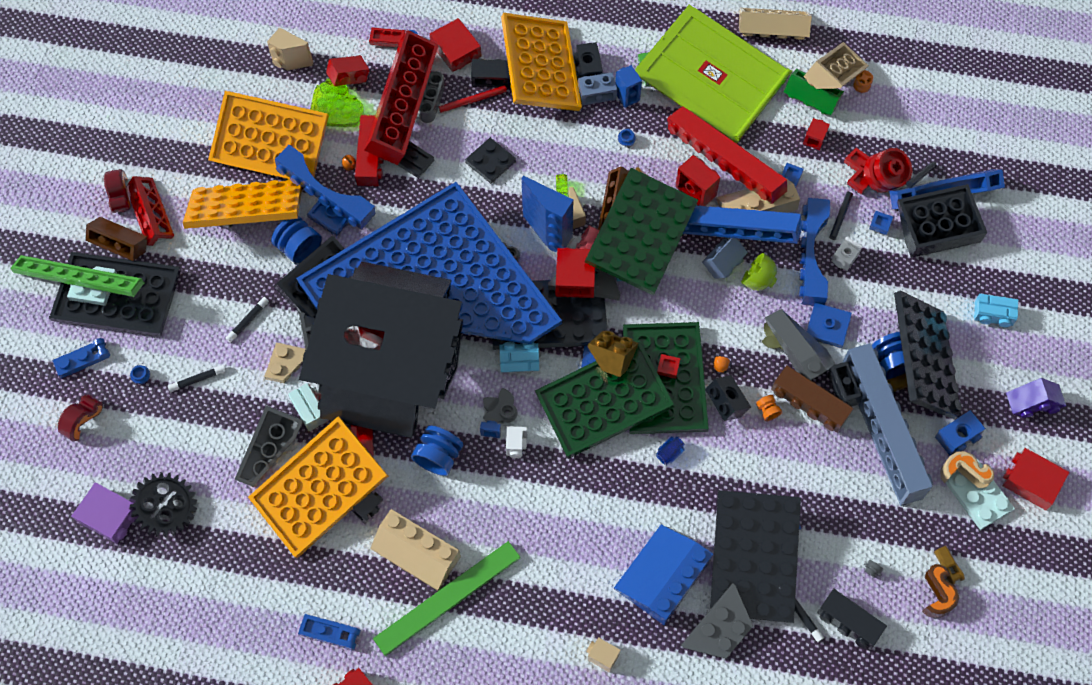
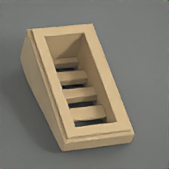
(579, 216)

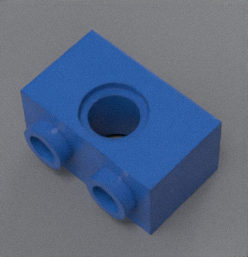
(966, 424)

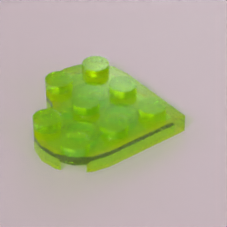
(336, 101)

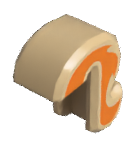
(968, 467)

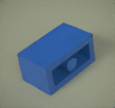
(628, 86)

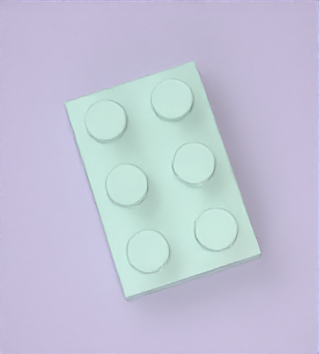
(981, 504)

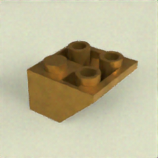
(613, 352)

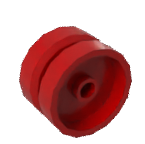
(888, 170)

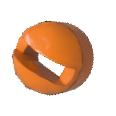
(346, 164)
(721, 363)

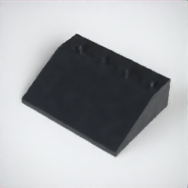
(940, 221)
(289, 286)

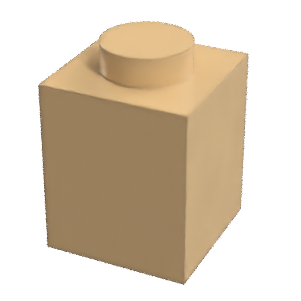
(603, 654)

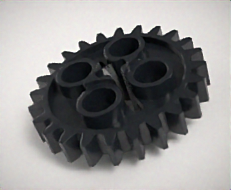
(177, 515)

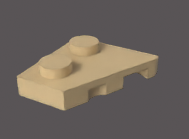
(284, 362)

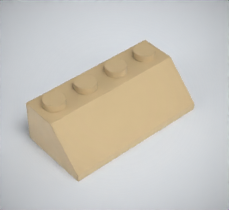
(774, 22)
(835, 68)
(750, 200)
(415, 550)

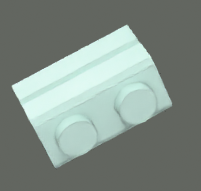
(306, 403)

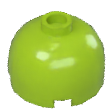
(760, 274)

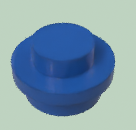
(626, 137)
(140, 374)

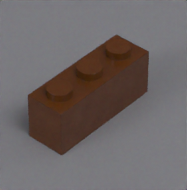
(116, 238)

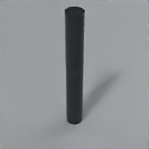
(921, 174)
(841, 215)

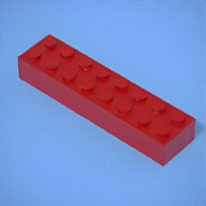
(401, 98)

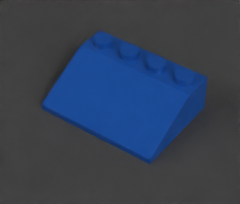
(548, 213)
(663, 573)

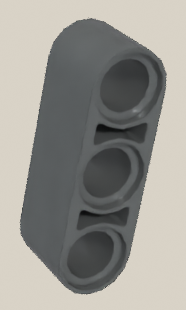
(432, 97)

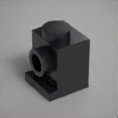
(367, 507)

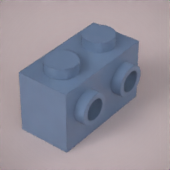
(597, 88)
(724, 258)

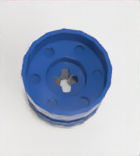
(296, 239)
(890, 354)
(437, 450)

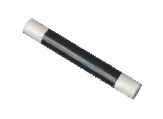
(247, 319)
(196, 378)
(808, 622)

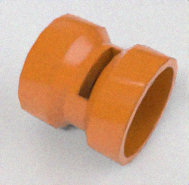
(769, 407)

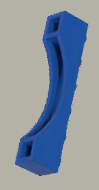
(977, 182)
(353, 208)
(814, 284)

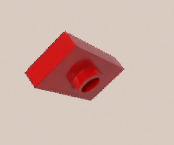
(385, 37)

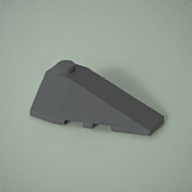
(801, 348)
(271, 438)

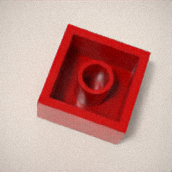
(698, 180)

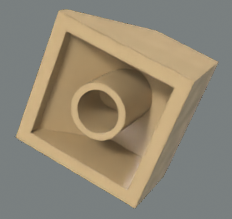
(289, 50)

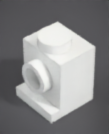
(846, 254)
(516, 441)

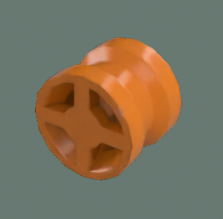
(866, 78)

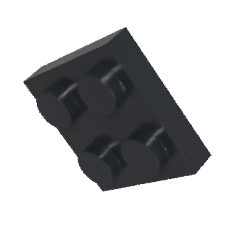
(490, 160)

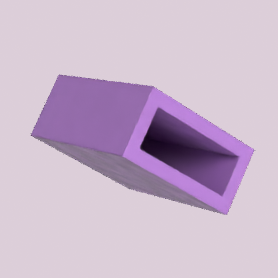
(105, 513)

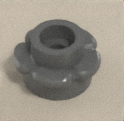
(873, 569)

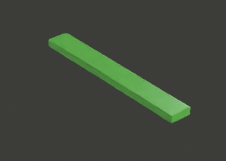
(77, 275)
(446, 598)

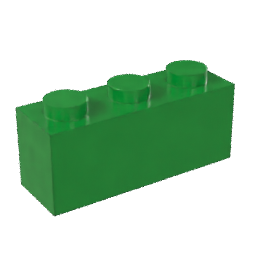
(822, 99)

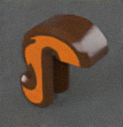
(943, 590)

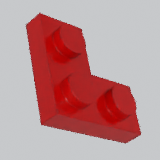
(856, 161)

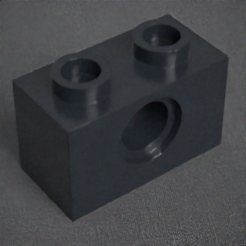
(588, 60)
(727, 398)

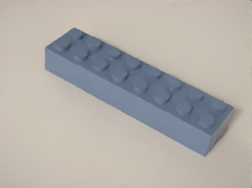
(888, 427)

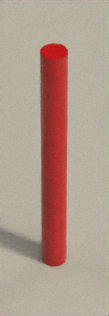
(471, 99)

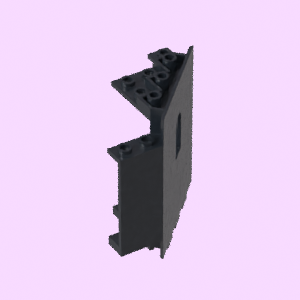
(415, 358)

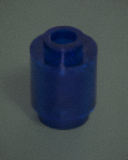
(670, 450)

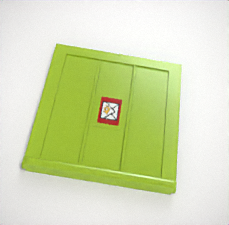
(712, 73)

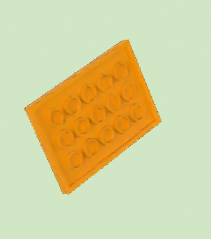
(540, 62)
(257, 130)
(243, 204)
(317, 487)

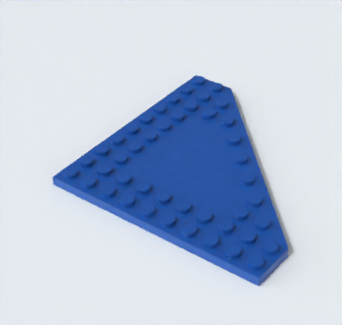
(452, 242)

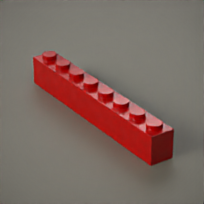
(727, 155)

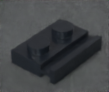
(416, 160)

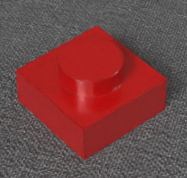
(668, 366)

